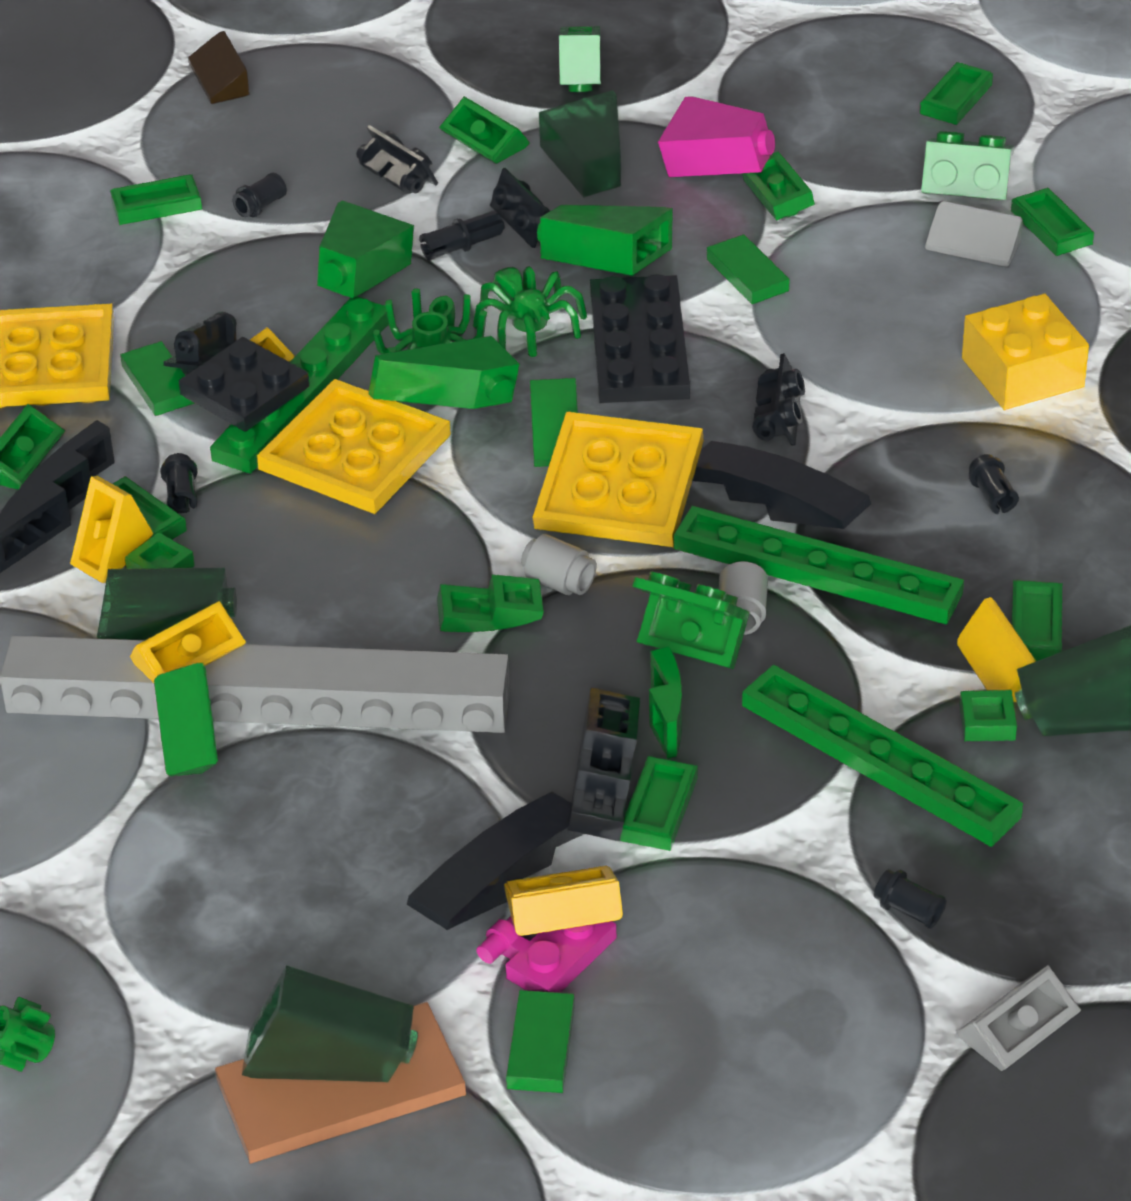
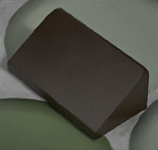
(220, 69)

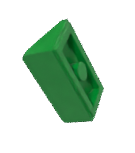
(483, 131)
(26, 445)
(185, 720)

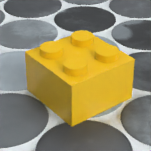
(1025, 351)

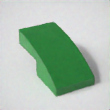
(548, 408)
(503, 605)
(665, 701)

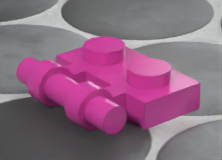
(550, 958)

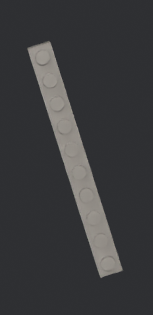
(268, 685)

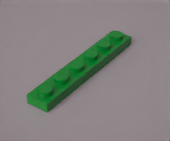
(324, 359)
(820, 564)
(883, 755)

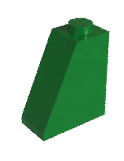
(606, 236)
(362, 249)

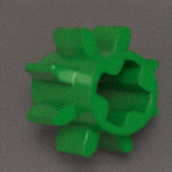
(24, 1034)

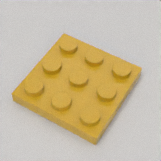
(56, 354)
(354, 446)
(618, 479)

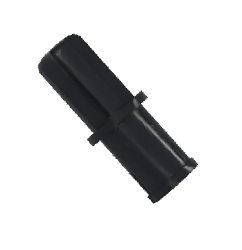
(461, 234)

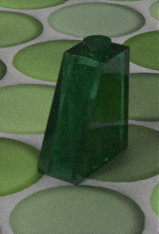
(584, 142)
(152, 600)
(1080, 688)
(328, 1032)

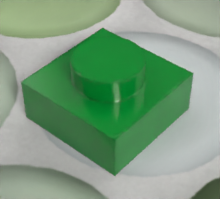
(160, 553)
(988, 715)

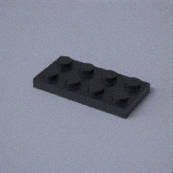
(639, 339)

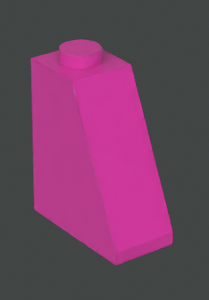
(715, 140)

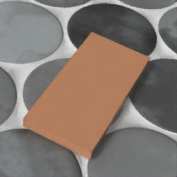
(292, 1114)

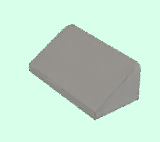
(975, 233)
(1020, 1019)

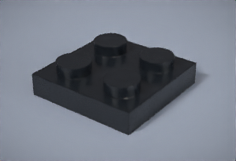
(244, 383)

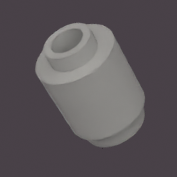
(558, 565)
(750, 586)

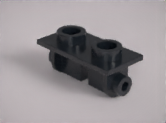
(408, 167)
(518, 206)
(203, 342)
(779, 402)

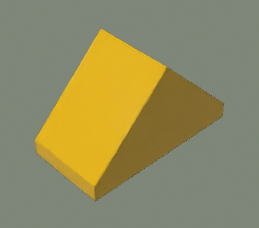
(107, 529)

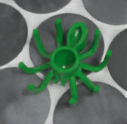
(526, 305)
(430, 327)

